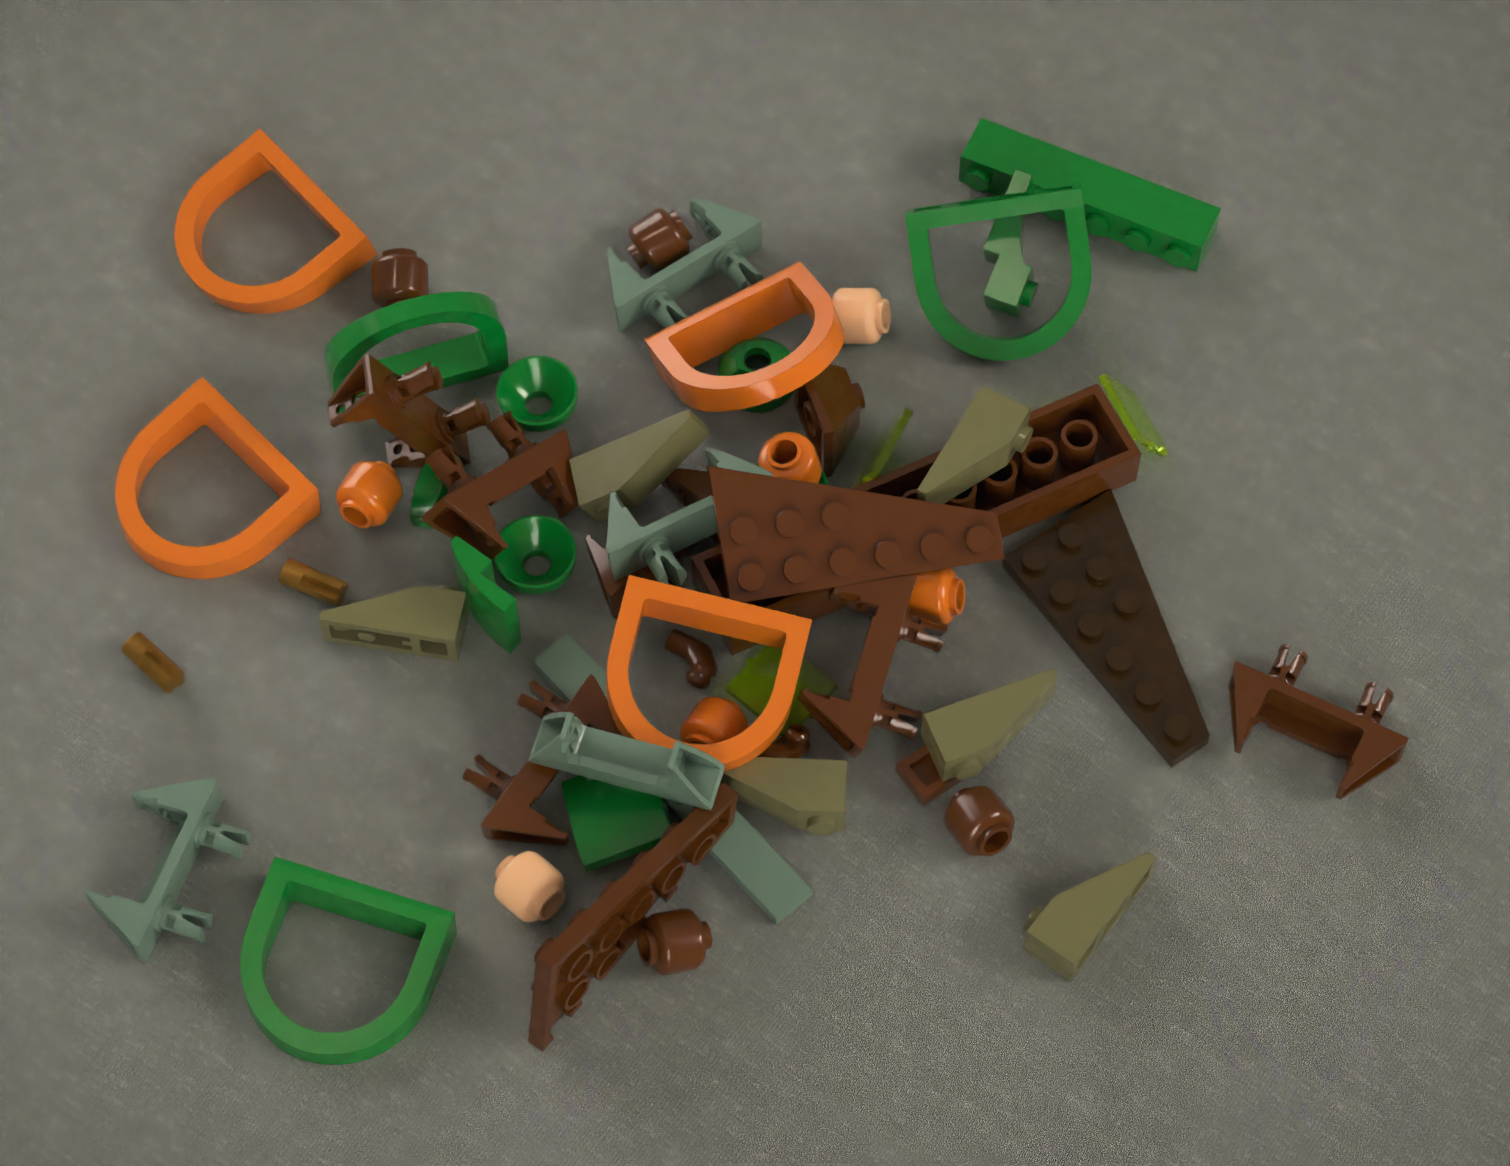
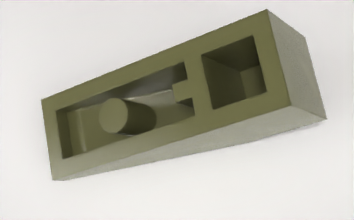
(978, 446)
(635, 463)
(407, 621)
(975, 730)
(794, 791)
(1082, 916)

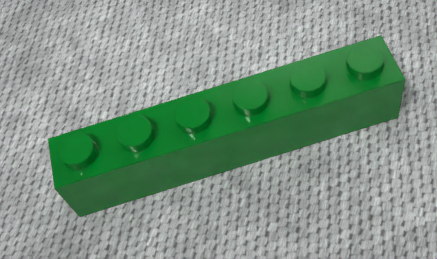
(1114, 201)

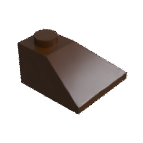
(830, 414)

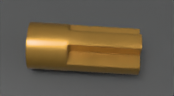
(313, 582)
(153, 662)

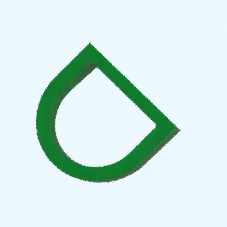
(921, 219)
(457, 359)
(299, 883)

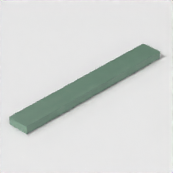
(741, 848)

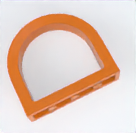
(229, 176)
(743, 317)
(192, 409)
(716, 615)

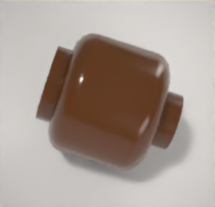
(659, 240)
(398, 276)
(979, 821)
(673, 941)

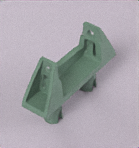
(731, 239)
(653, 545)
(672, 774)
(193, 810)

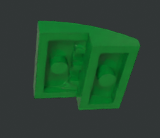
(487, 602)
(612, 820)

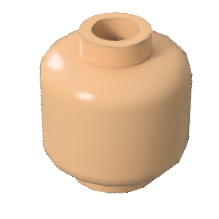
(862, 314)
(529, 886)

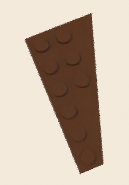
(814, 536)
(608, 928)

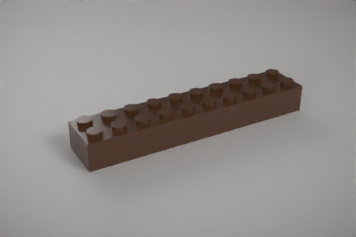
(1071, 458)

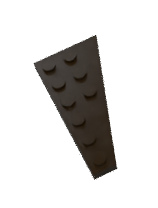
(1102, 605)

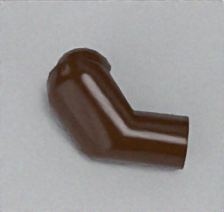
(698, 656)
(792, 745)

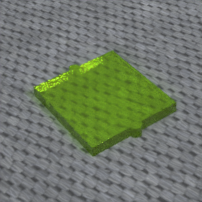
(1133, 415)
(884, 448)
(756, 682)

